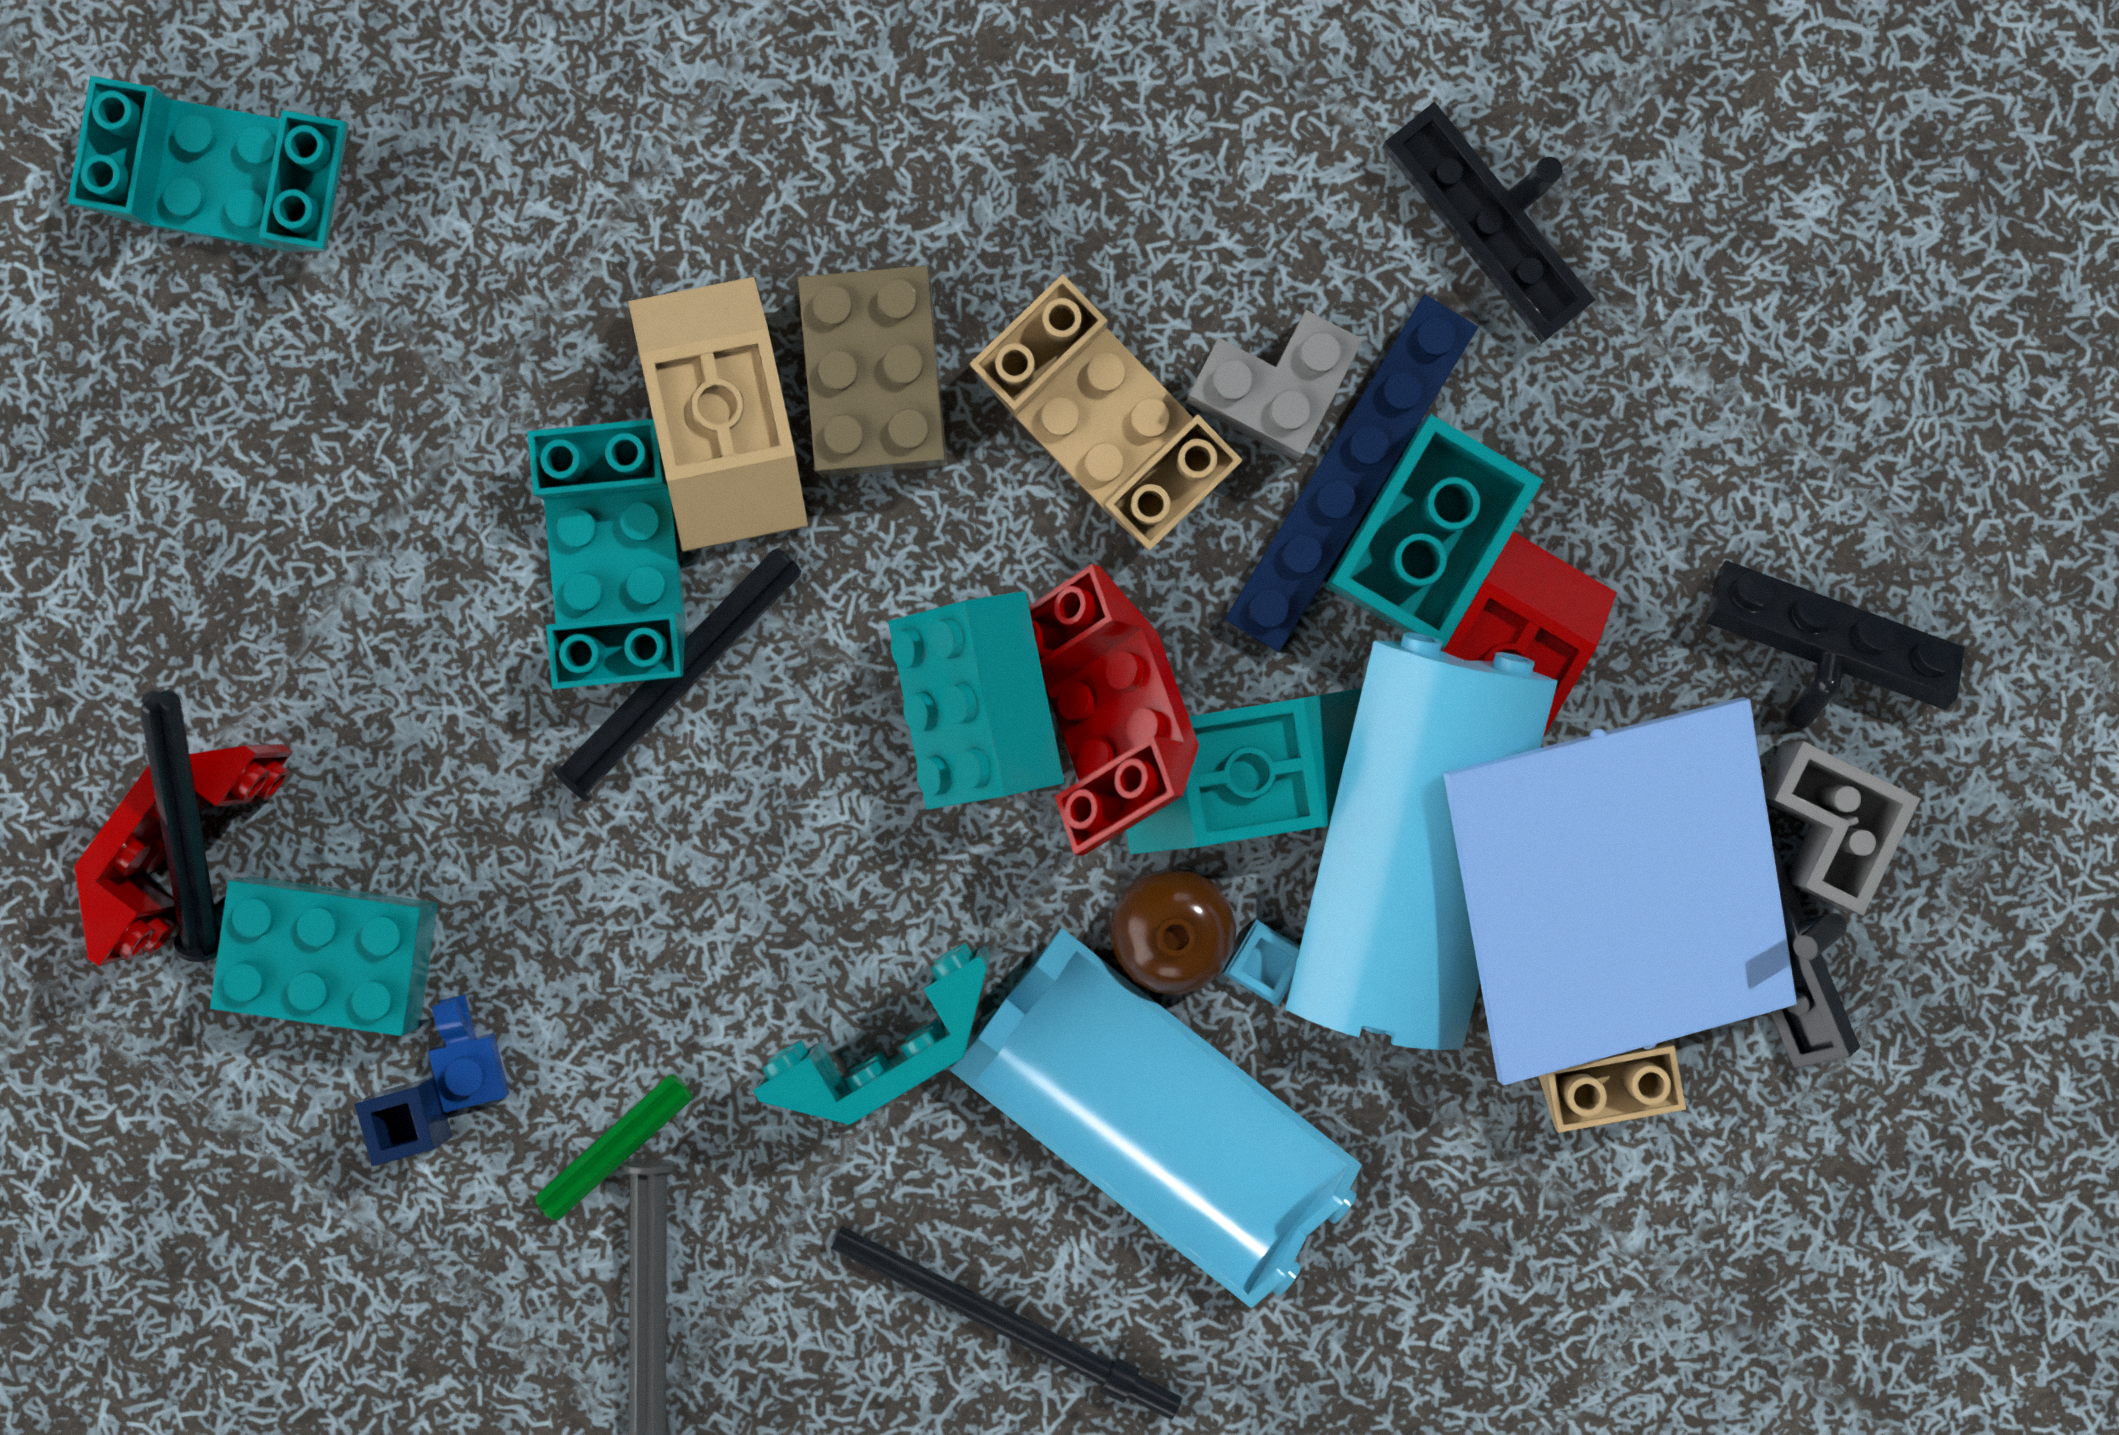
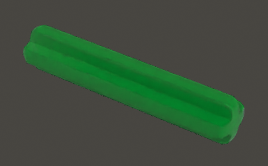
(613, 1147)

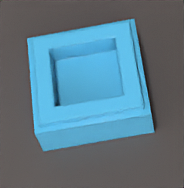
(1264, 962)

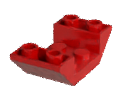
(1536, 611)
(1113, 708)
(119, 906)

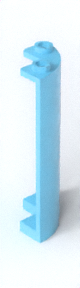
(1389, 906)
(1159, 1120)

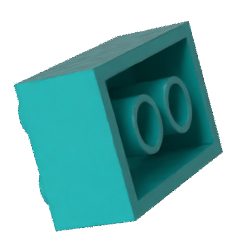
(1433, 531)
(975, 700)
(323, 955)

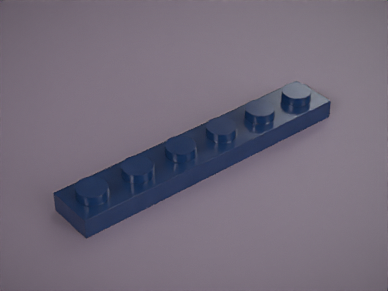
(1351, 473)

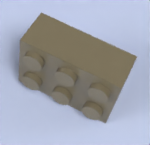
(872, 371)

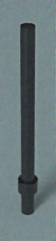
(1116, 1378)

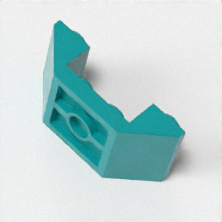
(207, 167)
(609, 554)
(1257, 774)
(813, 1085)

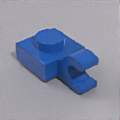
(467, 1066)

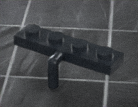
(1491, 219)
(1836, 639)
(1818, 1025)

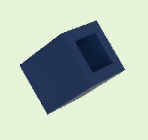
(403, 1121)

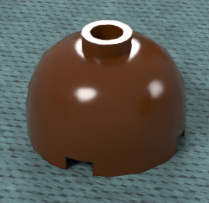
(1173, 931)

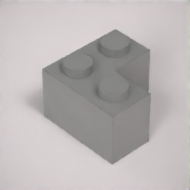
(1281, 402)
(1851, 818)

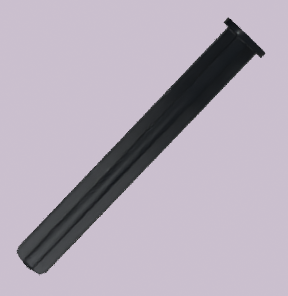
(658, 696)
(180, 825)

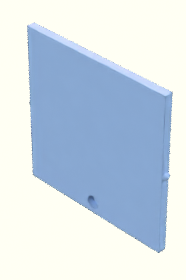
(1621, 889)

